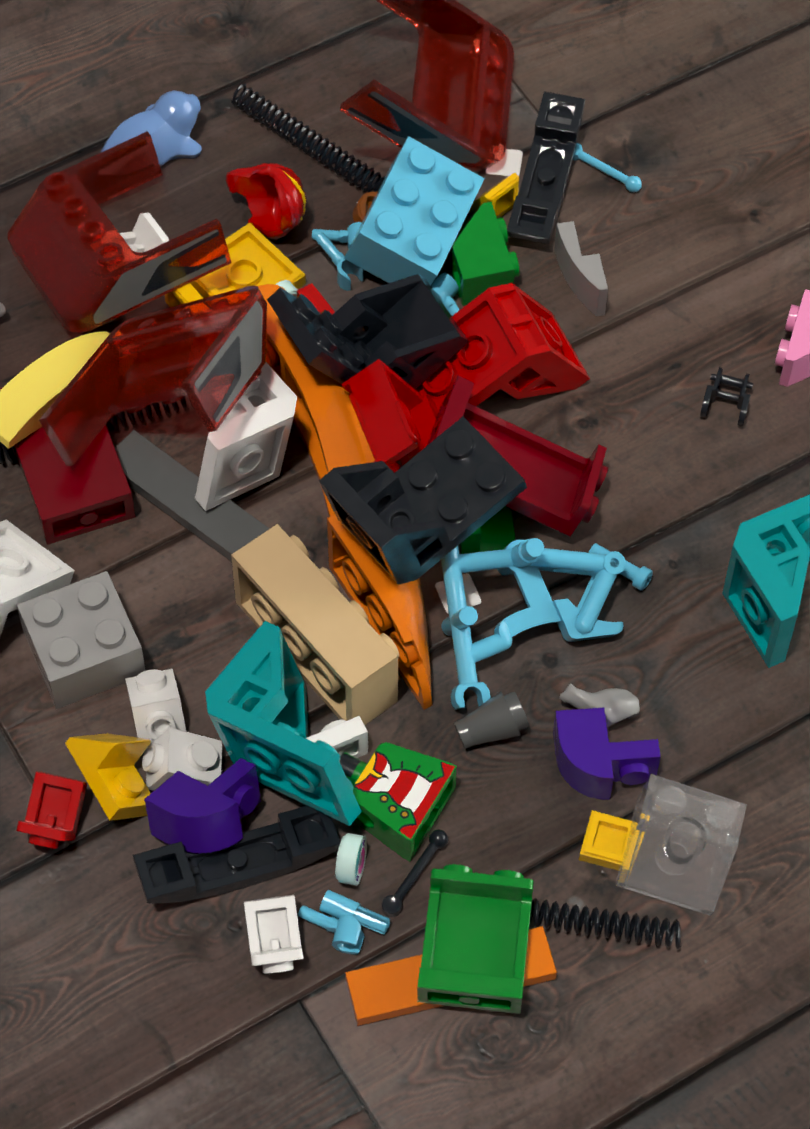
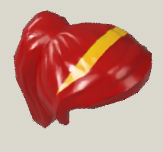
(272, 195)

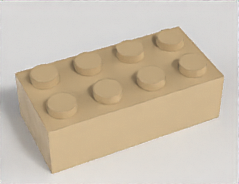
(325, 632)

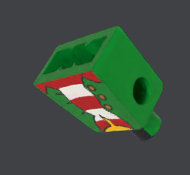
(399, 794)

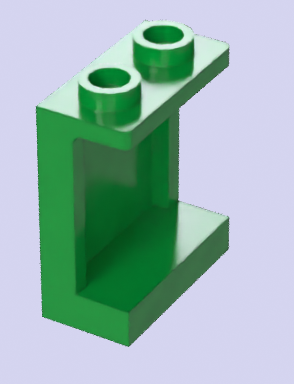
(475, 939)

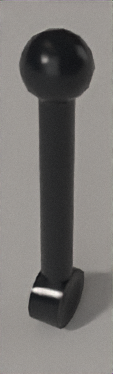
(392, 904)

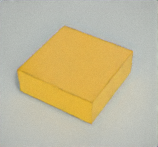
(605, 840)

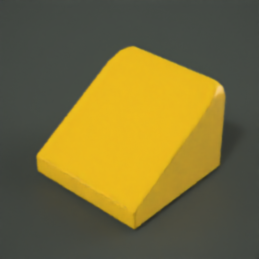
(501, 195)

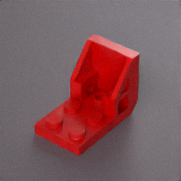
(510, 348)

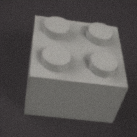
(81, 639)

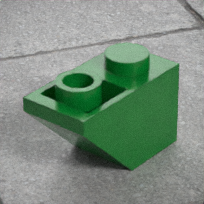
(481, 255)

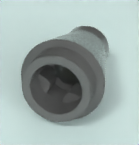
(493, 721)

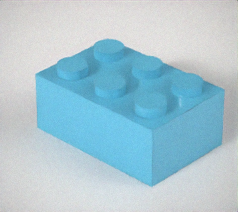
(414, 215)

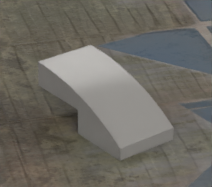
(582, 273)

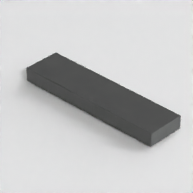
(174, 490)

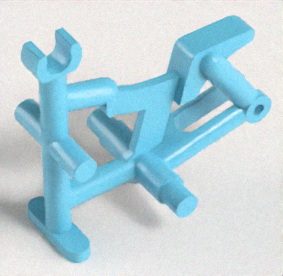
(524, 560)

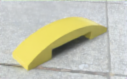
(40, 384)

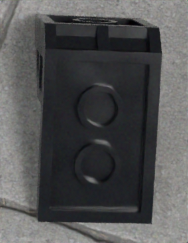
(393, 323)
(427, 504)

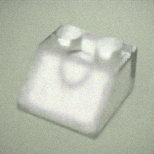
(680, 844)

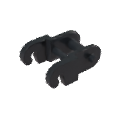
(712, 391)

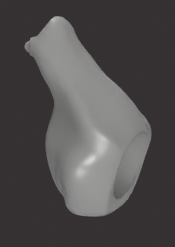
(616, 702)

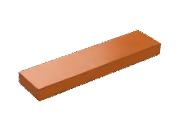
(391, 987)

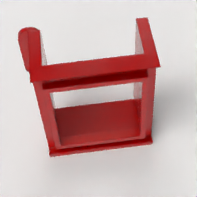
(391, 414)

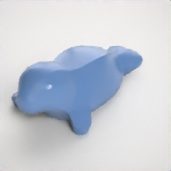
(169, 125)

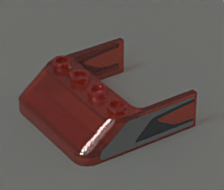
(457, 89)
(82, 258)
(190, 349)

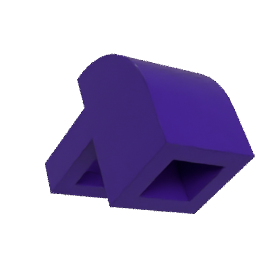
(594, 763)
(202, 814)

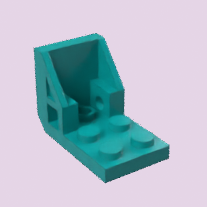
(769, 576)
(263, 718)

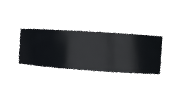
(547, 168)
(261, 855)

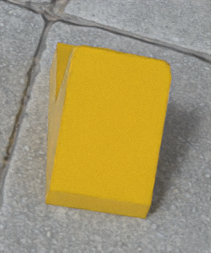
(110, 771)

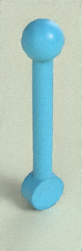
(632, 183)

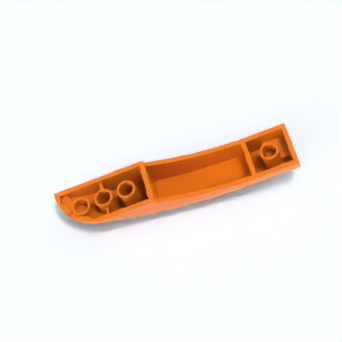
(337, 440)

